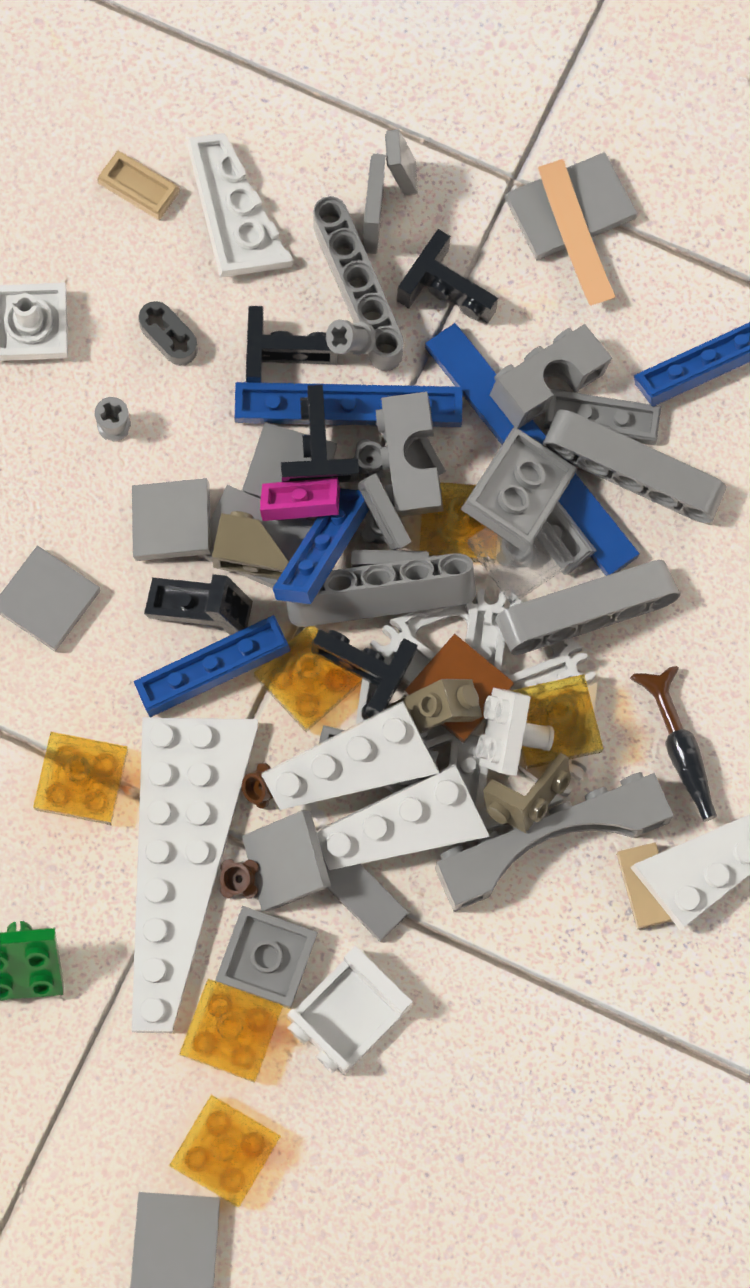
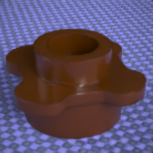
(255, 788)
(229, 873)

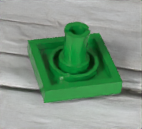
(29, 963)

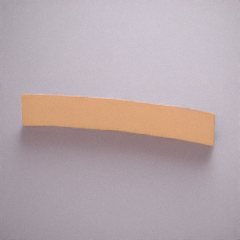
(575, 232)

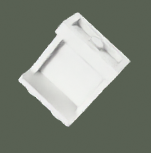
(348, 1012)

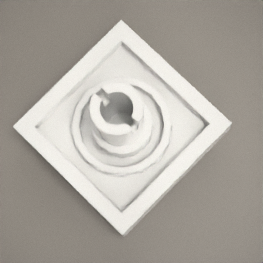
(33, 321)
(508, 732)

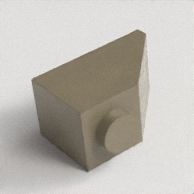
(246, 547)

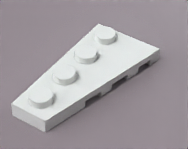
(233, 212)
(361, 758)
(408, 821)
(698, 871)

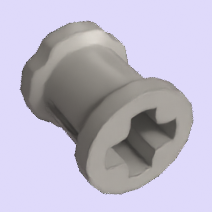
(347, 337)
(118, 409)

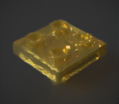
(449, 530)
(306, 682)
(569, 710)
(80, 778)
(231, 1030)
(225, 1151)

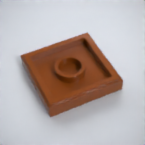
(461, 661)

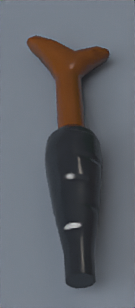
(680, 742)

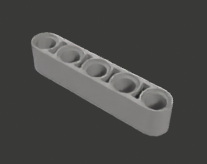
(357, 266)
(635, 466)
(389, 590)
(587, 607)

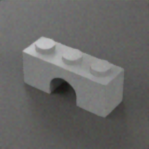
(572, 357)
(404, 421)

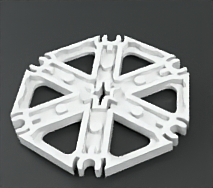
(488, 641)

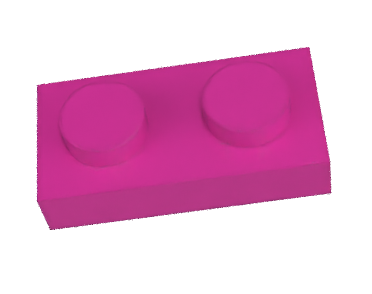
(300, 499)

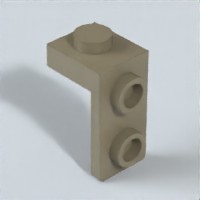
(443, 702)
(522, 811)

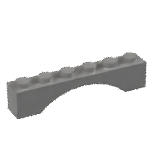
(627, 810)

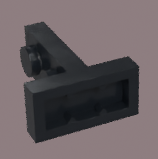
(444, 282)
(281, 347)
(315, 446)
(200, 603)
(366, 665)

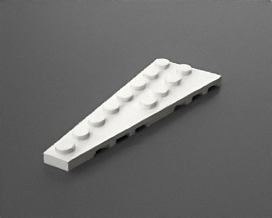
(185, 814)

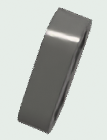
(174, 327)

